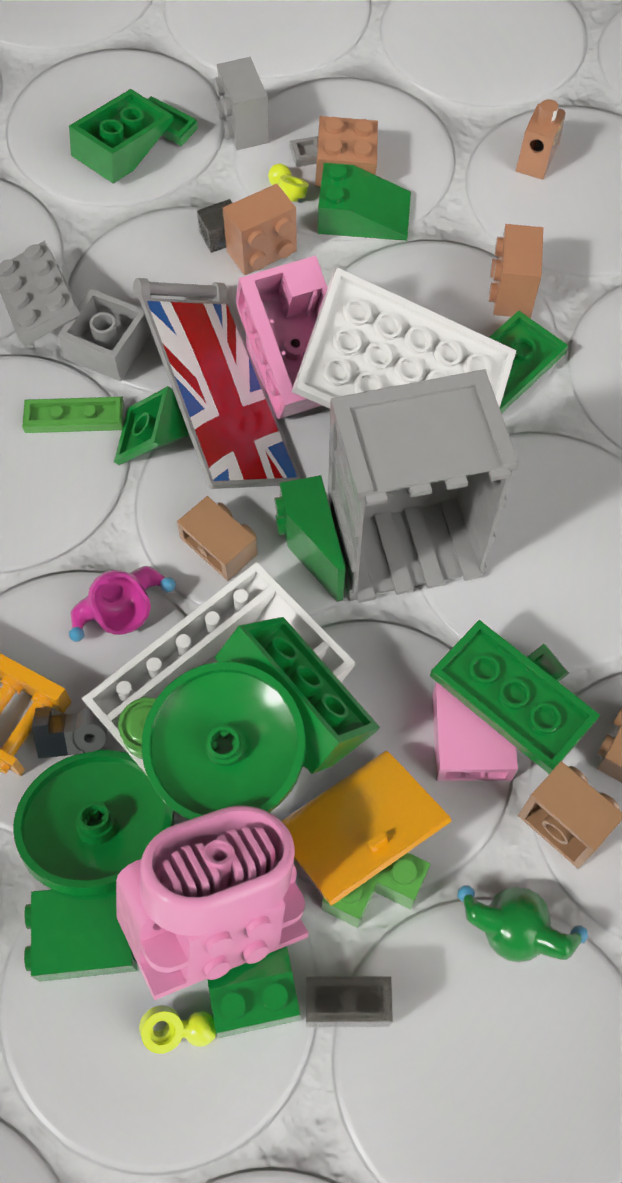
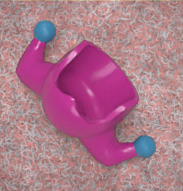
(118, 601)

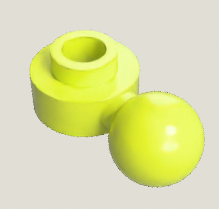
(292, 186)
(197, 1029)

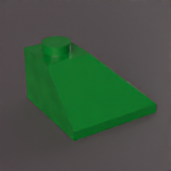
(151, 426)

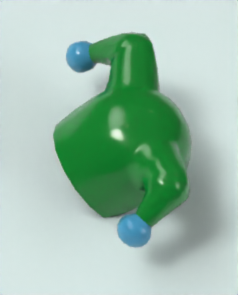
(520, 925)

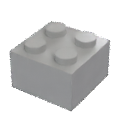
(242, 103)
(105, 335)

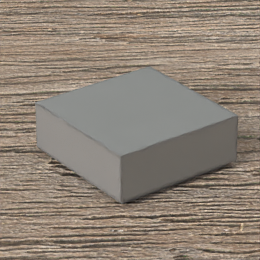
(304, 151)

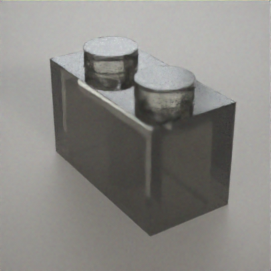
(349, 1001)

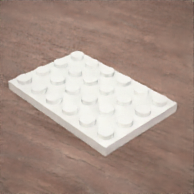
(382, 341)

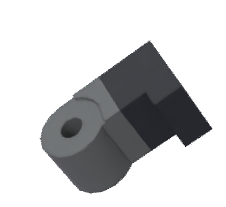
(67, 733)

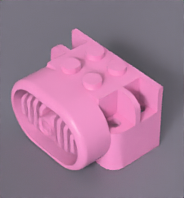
(278, 319)
(210, 897)

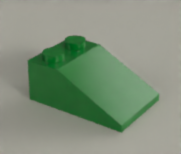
(118, 134)
(361, 204)
(310, 531)
(255, 996)

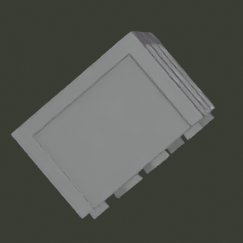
(417, 482)

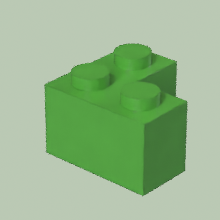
(396, 882)

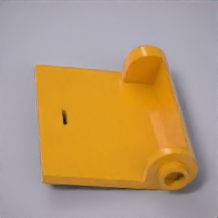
(362, 826)

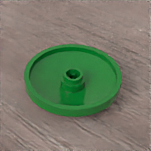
(223, 740)
(87, 821)

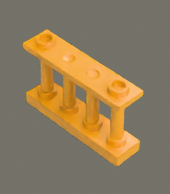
(44, 694)

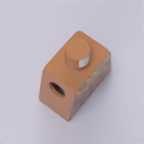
(547, 127)

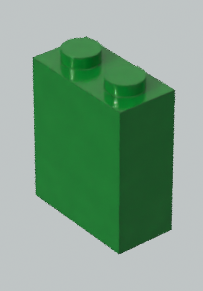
(75, 937)

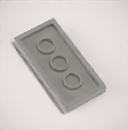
(36, 293)

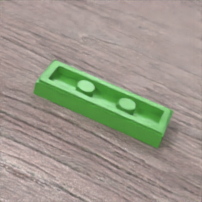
(73, 414)

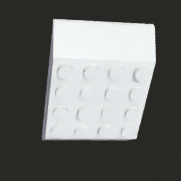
(199, 638)

